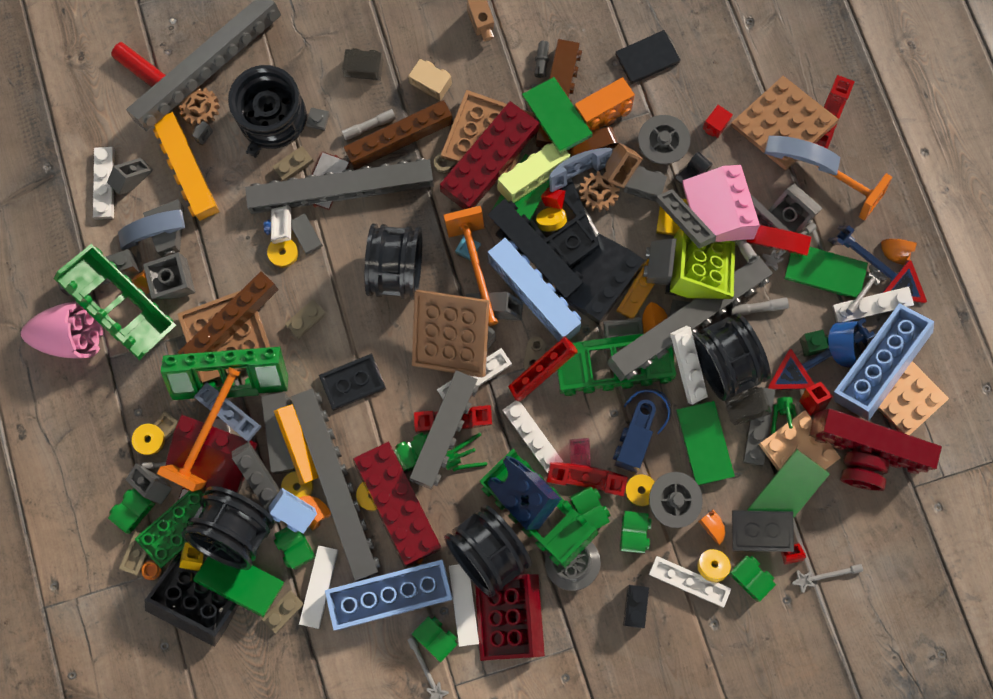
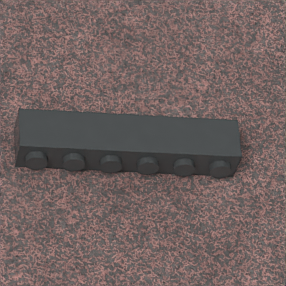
(443, 430)

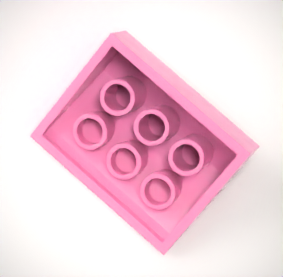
(723, 203)

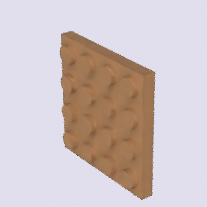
(784, 112)
(470, 122)
(450, 333)
(248, 336)

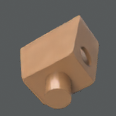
(481, 18)
(622, 165)

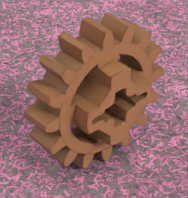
(208, 104)
(607, 191)

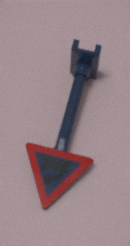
(904, 278)
(794, 374)

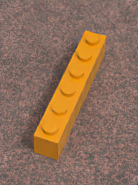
(186, 167)

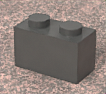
(646, 184)

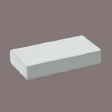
(281, 224)

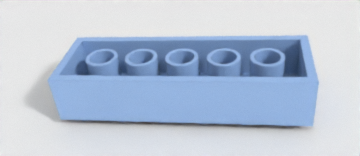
(533, 290)
(883, 361)
(388, 595)

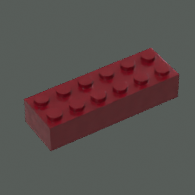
(489, 156)
(869, 438)
(396, 504)

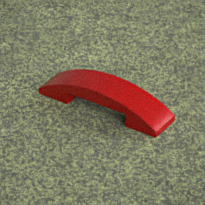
(835, 103)
(782, 239)
(477, 417)
(587, 476)

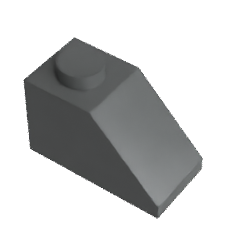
(128, 175)
(148, 484)

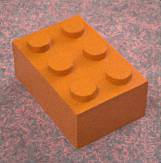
(606, 105)

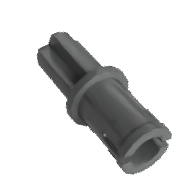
(541, 59)

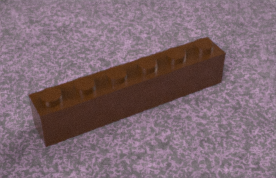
(563, 70)
(398, 135)
(232, 316)

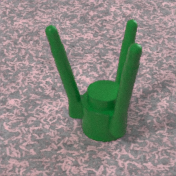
(785, 407)
(454, 457)

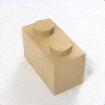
(430, 79)

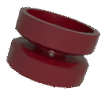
(865, 471)

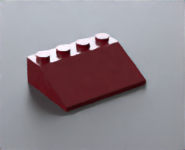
(215, 457)
(511, 620)

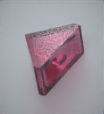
(579, 451)

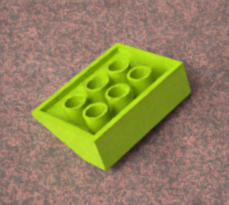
(703, 271)

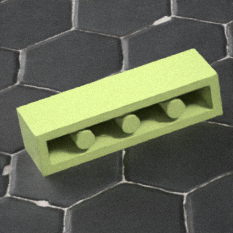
(530, 173)

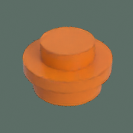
(151, 570)

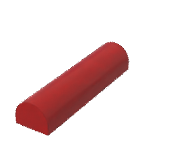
(136, 64)
(542, 369)

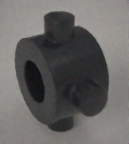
(253, 150)

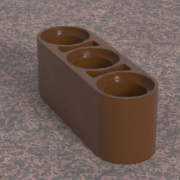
(600, 138)

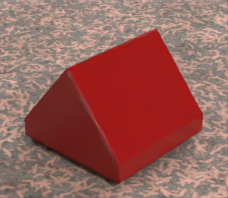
(553, 199)
(793, 557)

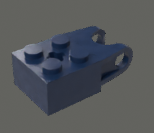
(635, 438)
(525, 494)

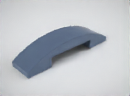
(804, 151)
(577, 164)
(150, 226)
(229, 413)

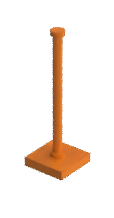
(873, 196)
(464, 223)
(183, 475)

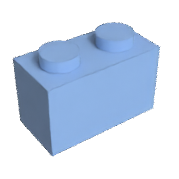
(292, 511)

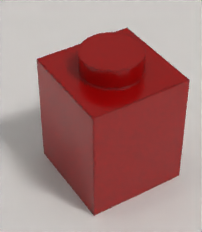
(717, 121)
(815, 398)

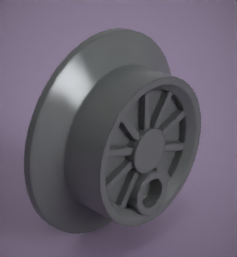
(664, 139)
(675, 499)
(578, 573)

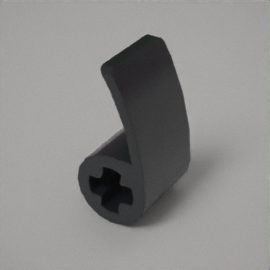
(697, 165)

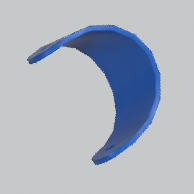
(842, 343)
(662, 395)

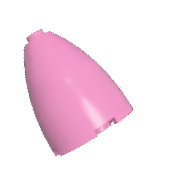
(64, 332)

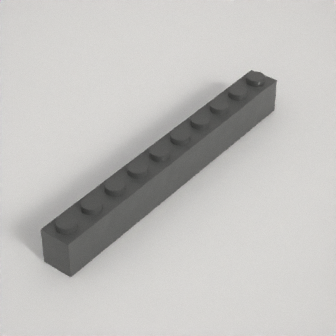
(203, 63)
(340, 186)
(695, 314)
(335, 485)

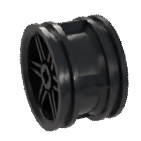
(267, 106)
(393, 261)
(731, 357)
(228, 527)
(488, 550)

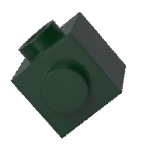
(814, 343)

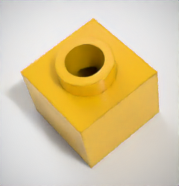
(191, 558)

